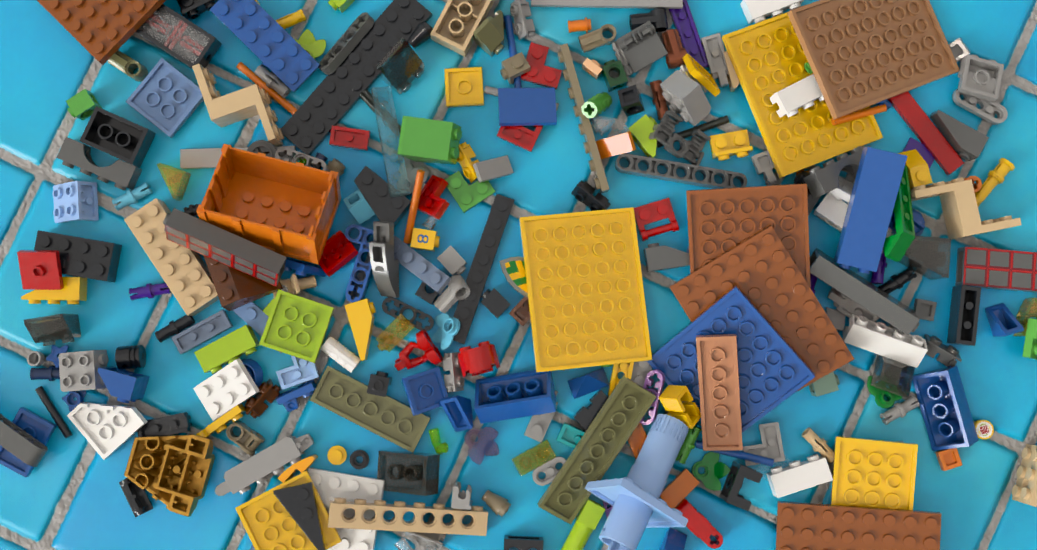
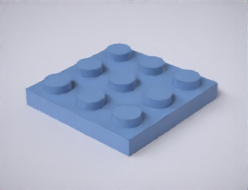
(166, 98)

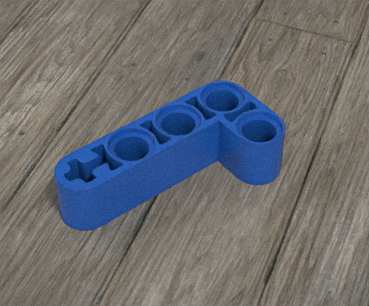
(359, 264)

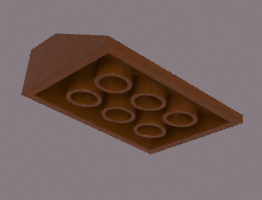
(236, 287)

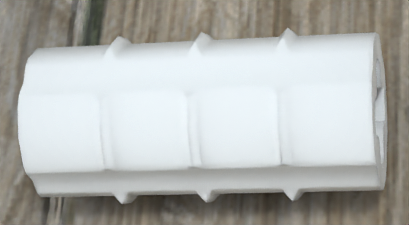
(340, 354)

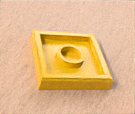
(701, 74)
(464, 87)

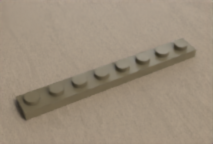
(585, 127)

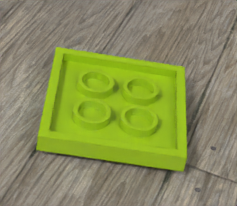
(296, 326)

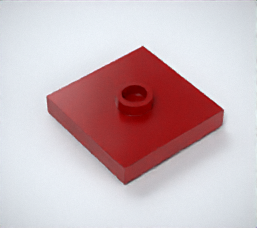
(40, 269)

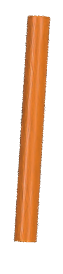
(277, 97)
(414, 206)

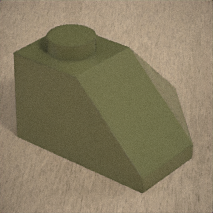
(491, 34)

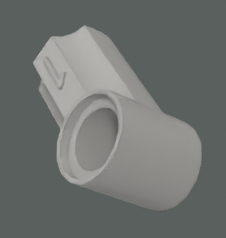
(456, 291)

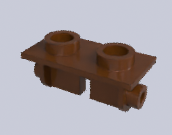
(256, 403)

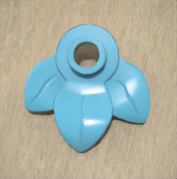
(447, 330)

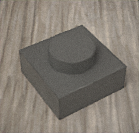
(925, 309)

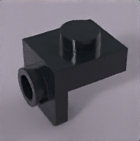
(379, 383)

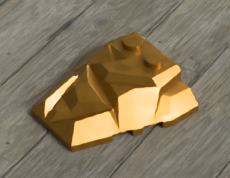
(172, 469)

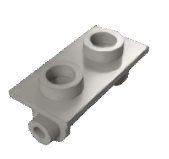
(520, 10)
(454, 380)
(431, 539)

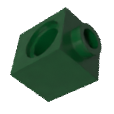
(614, 83)

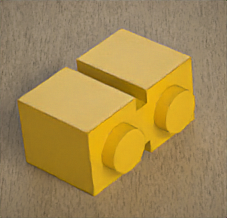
(686, 411)

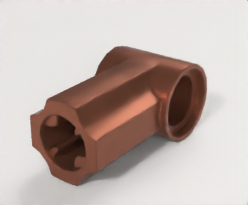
(674, 48)

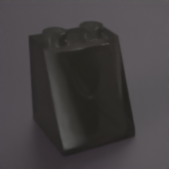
(929, 257)

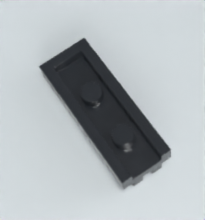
(166, 426)

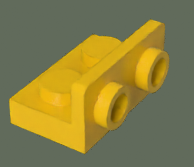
(730, 144)

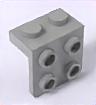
(80, 370)

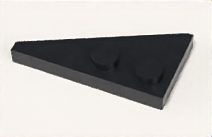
(302, 506)

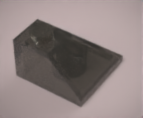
(892, 376)

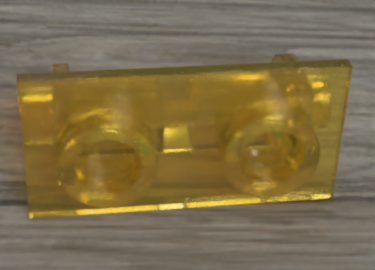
(394, 333)

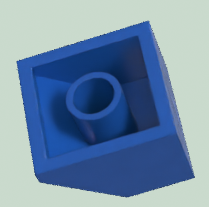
(124, 383)

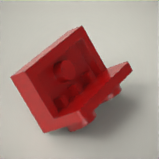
(337, 253)

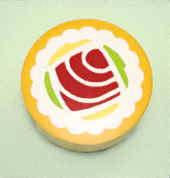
(984, 429)

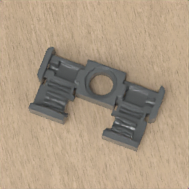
(688, 149)

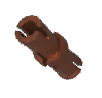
(659, 101)

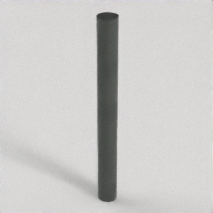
(703, 127)

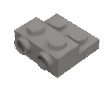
(980, 77)

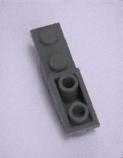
(382, 260)

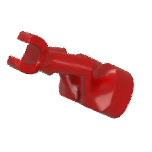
(424, 343)

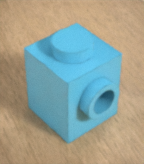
(359, 207)

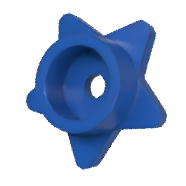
(54, 355)
(69, 399)

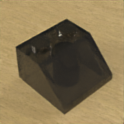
(54, 328)

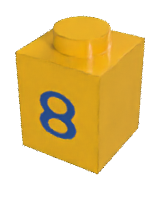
(424, 239)

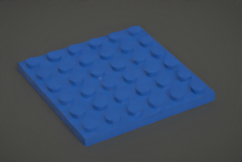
(766, 362)

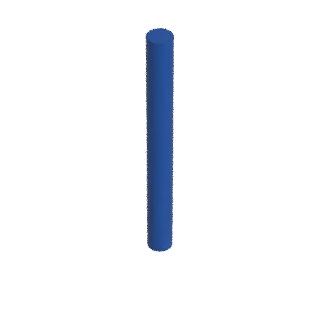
(511, 45)
(741, 455)

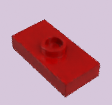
(349, 138)

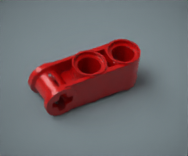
(699, 525)

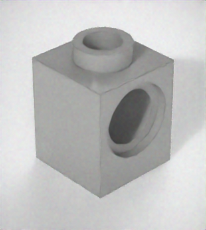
(452, 261)

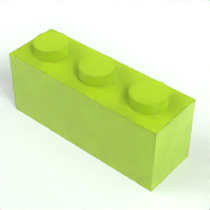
(227, 349)

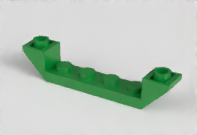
(897, 245)

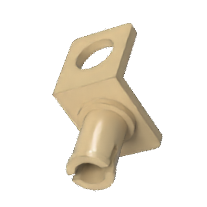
(295, 285)

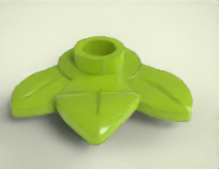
(313, 47)

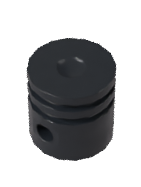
(130, 357)

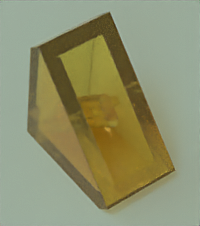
(175, 180)

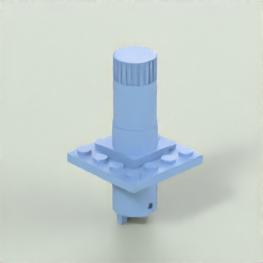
(637, 496)

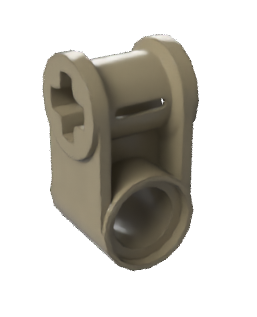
(246, 437)

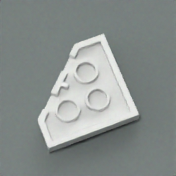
(106, 425)

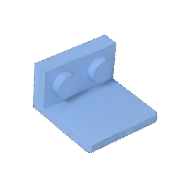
(75, 201)

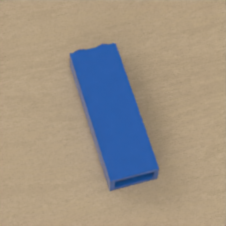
(870, 209)

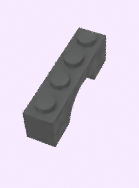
(79, 155)
(827, 179)

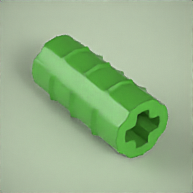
(596, 105)

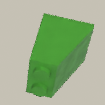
(429, 140)

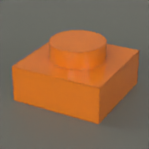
(948, 459)

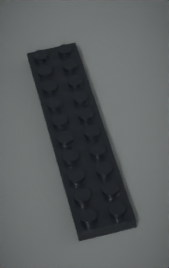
(356, 73)

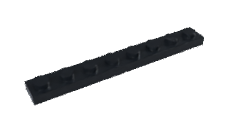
(482, 263)

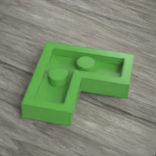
(467, 195)

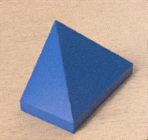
(588, 383)
(459, 412)

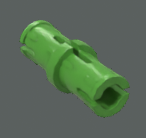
(688, 444)

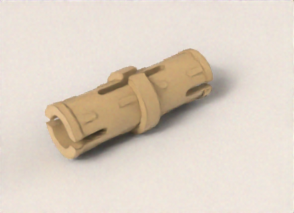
(821, 447)

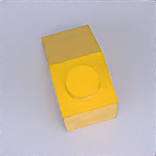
(917, 169)

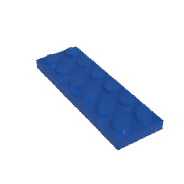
(267, 40)

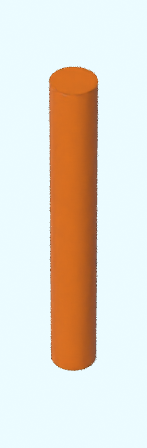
(859, 114)

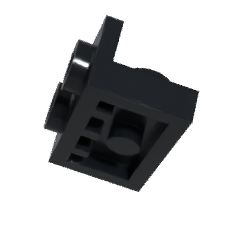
(193, 8)

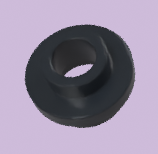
(353, 459)

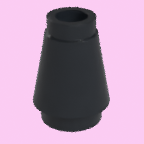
(420, 34)

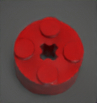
(478, 359)

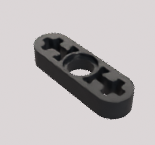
(392, 312)

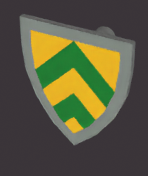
(514, 272)

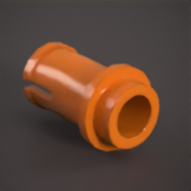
(579, 25)

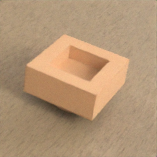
(592, 67)

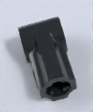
(657, 17)

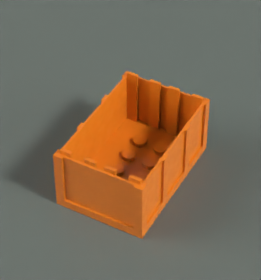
(272, 202)

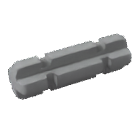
(620, 56)

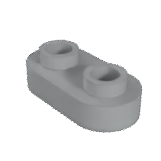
(549, 469)

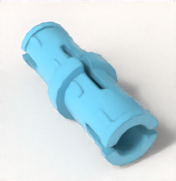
(132, 196)

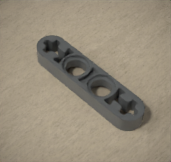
(346, 43)

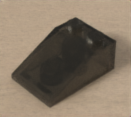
(400, 67)
(409, 472)

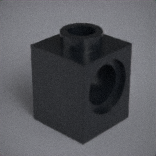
(631, 100)
(422, 293)
(494, 302)

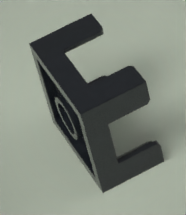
(734, 483)

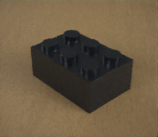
(117, 136)

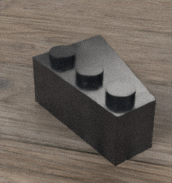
(378, 196)

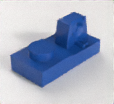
(289, 397)

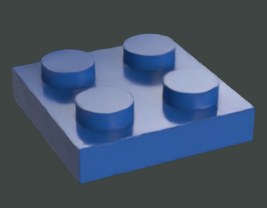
(425, 390)

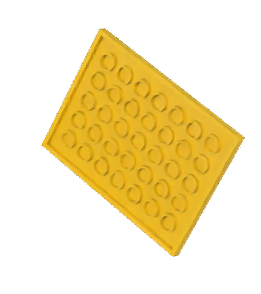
(770, 59)
(585, 289)

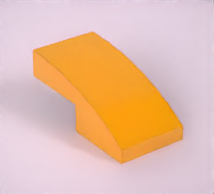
(301, 465)

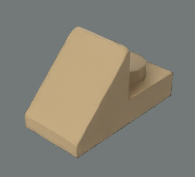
(732, 76)

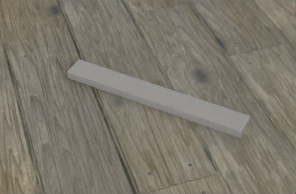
(650, 4)

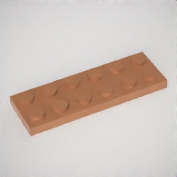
(719, 392)

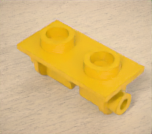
(464, 159)

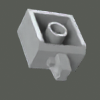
(685, 97)

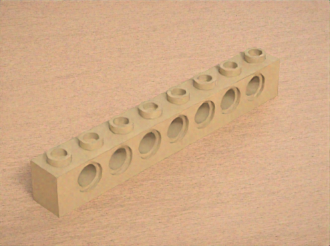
(476, 527)

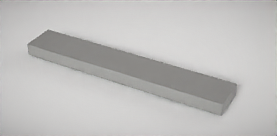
(209, 157)

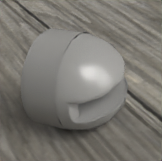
(35, 358)

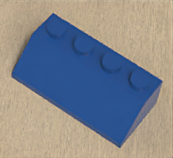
(514, 396)
(945, 409)

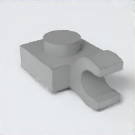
(764, 164)

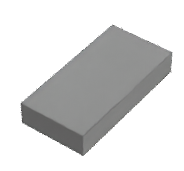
(493, 168)

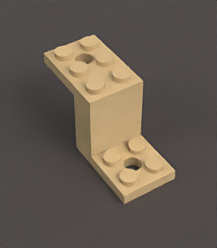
(238, 105)
(961, 208)
(1026, 484)

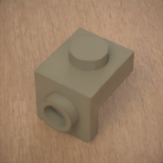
(514, 67)

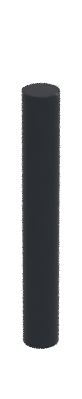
(53, 412)

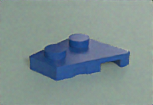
(303, 268)

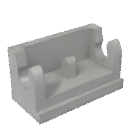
(460, 499)

